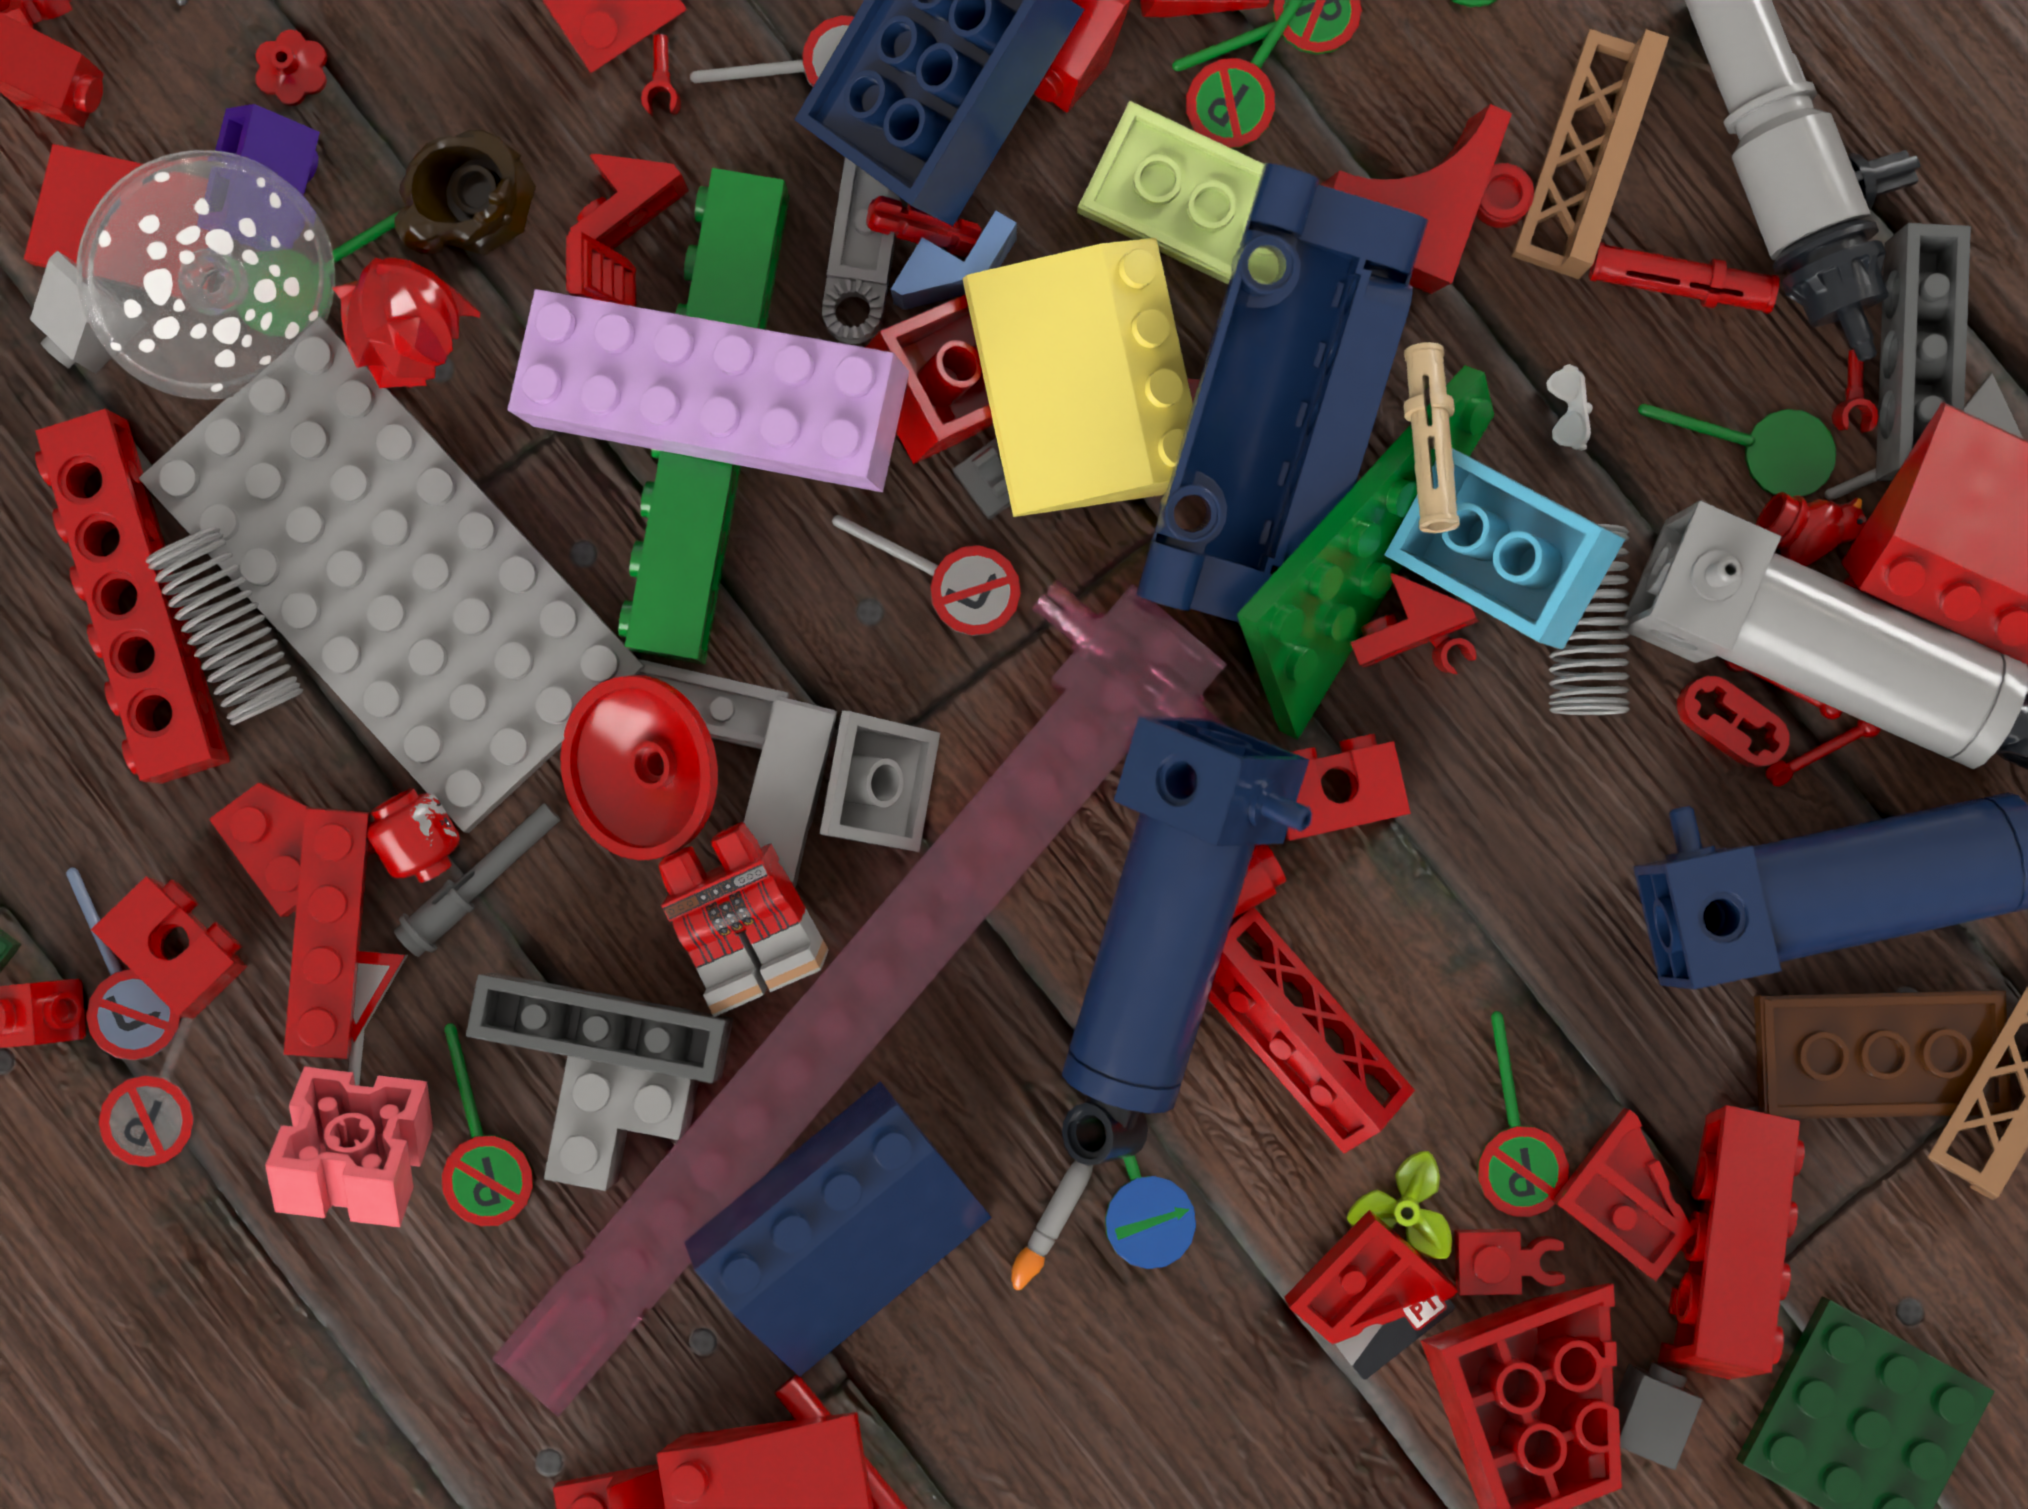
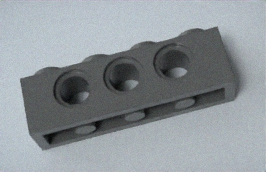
(1921, 335)
(599, 1027)

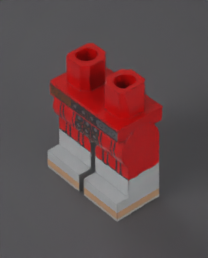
(740, 920)

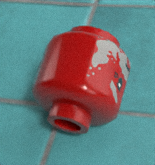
(413, 835)

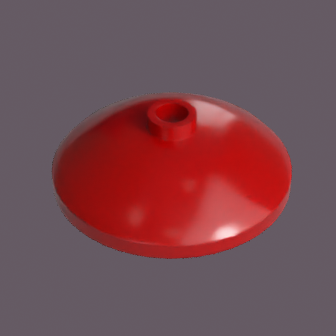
(617, 772)

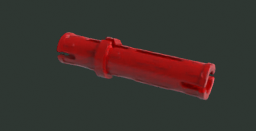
(1686, 278)

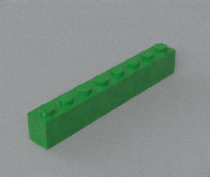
(694, 496)

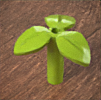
(1416, 1181)

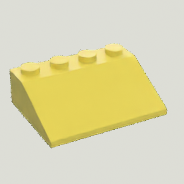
(1081, 375)

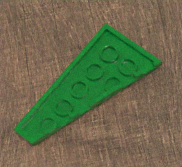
(1340, 574)

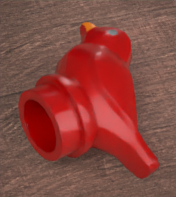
(1811, 527)

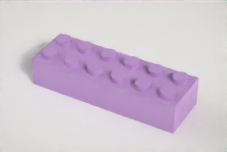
(709, 389)

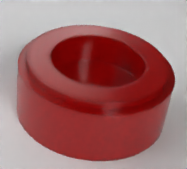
(1506, 196)

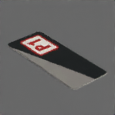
(1381, 1343)

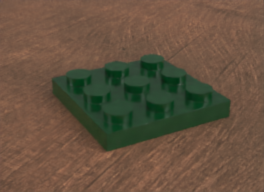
(1863, 1418)

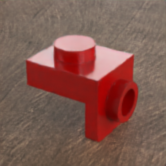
(41, 1013)

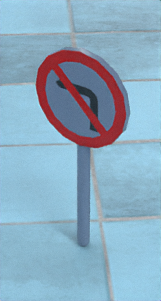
(123, 1010)

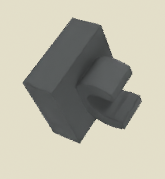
(985, 479)

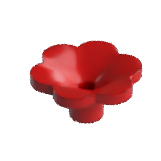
(298, 74)

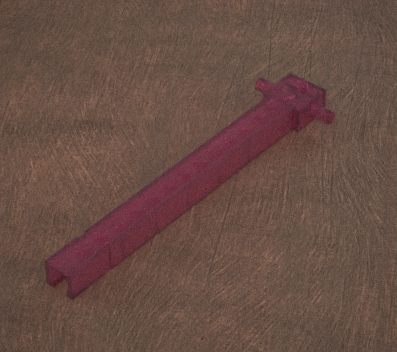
(1120, 669)

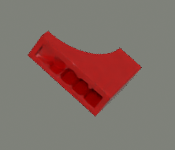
(1443, 195)

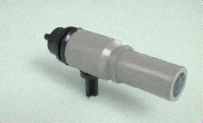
(1798, 170)

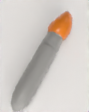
(1032, 1257)

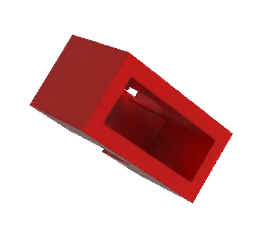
(1374, 780)
(137, 935)

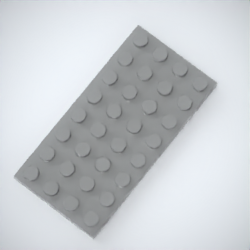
(392, 575)

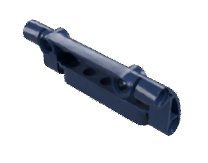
(1284, 389)

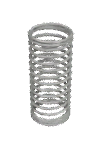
(179, 554)
(1595, 705)

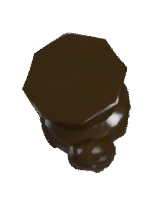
(464, 195)

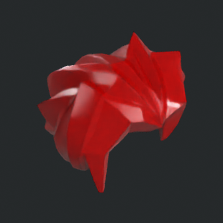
(400, 321)

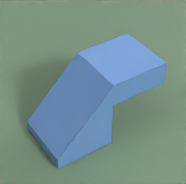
(938, 275)

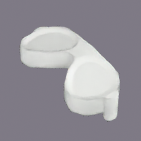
(1574, 426)

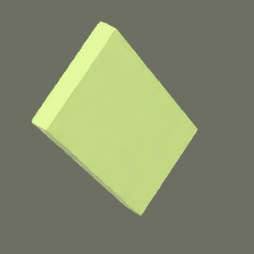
(1180, 190)

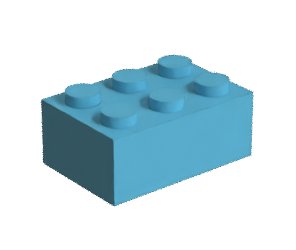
(1511, 553)

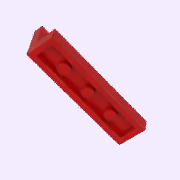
(1293, 1037)

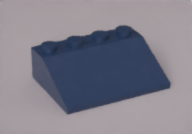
(933, 90)
(835, 1231)

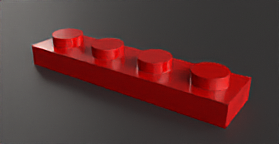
(327, 933)

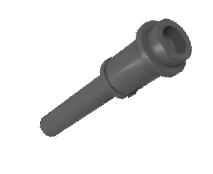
(454, 900)

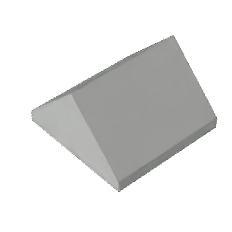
(879, 782)

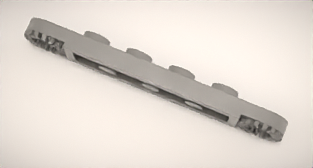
(858, 256)

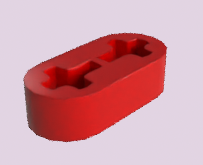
(1740, 709)

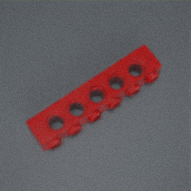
(66, 460)

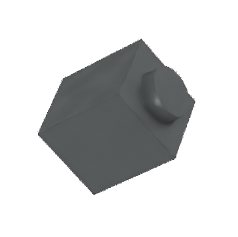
(1655, 1413)

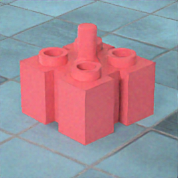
(350, 1147)

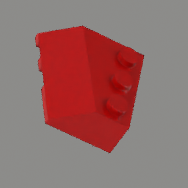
(1534, 1400)

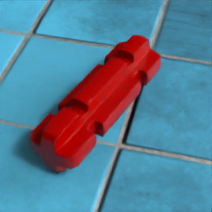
(912, 224)

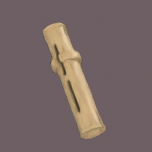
(1426, 371)

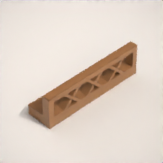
(1611, 157)
(2013, 1140)

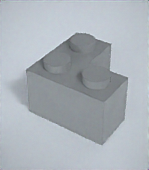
(599, 1108)

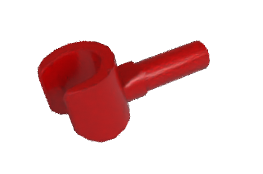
(660, 77)
(1855, 398)
(1441, 648)

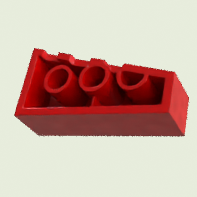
(1737, 1247)

